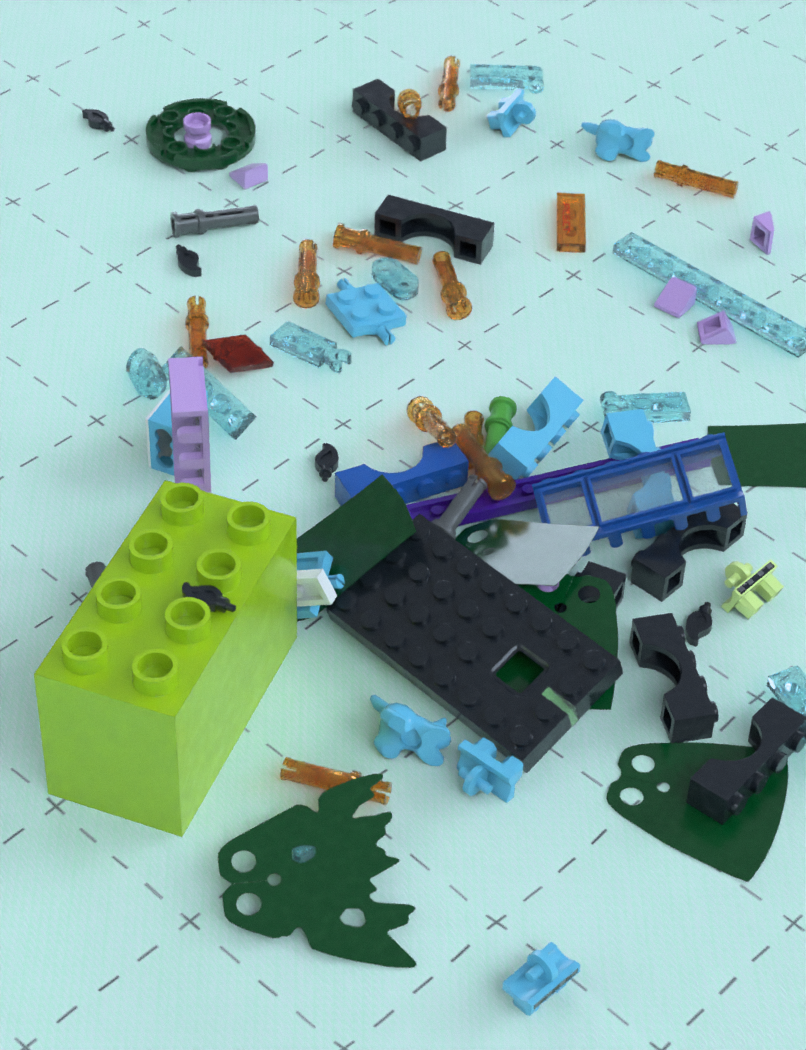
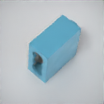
(160, 436)

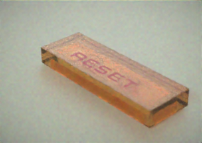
(570, 222)

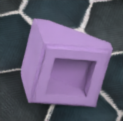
(250, 175)
(763, 231)
(676, 297)
(716, 330)

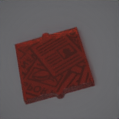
(237, 353)

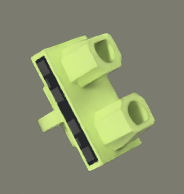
(745, 583)

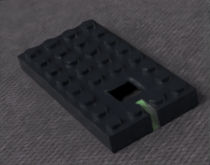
(455, 623)

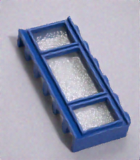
(645, 490)

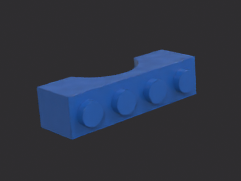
(436, 473)

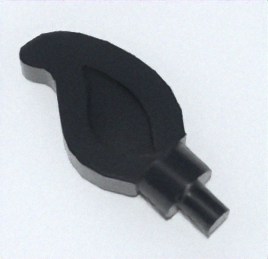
(97, 119)
(188, 261)
(326, 461)
(210, 595)
(698, 624)

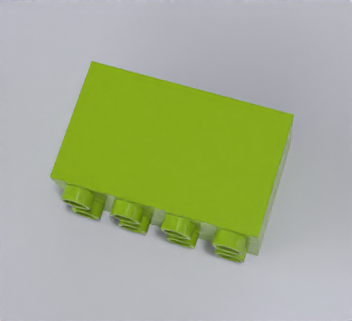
(153, 684)

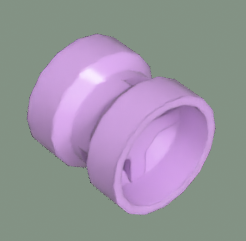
(197, 130)

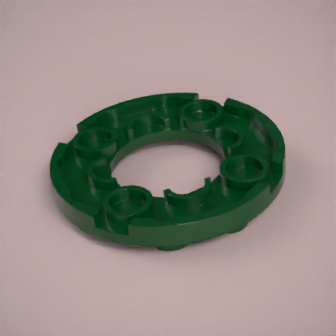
(234, 147)

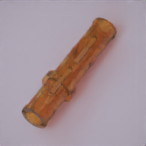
(449, 88)
(685, 176)
(197, 324)
(327, 778)

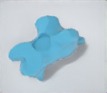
(616, 138)
(406, 730)

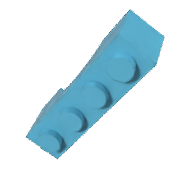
(549, 412)
(627, 436)

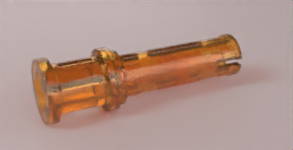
(409, 97)
(364, 242)
(307, 279)
(452, 292)
(429, 419)
(488, 468)

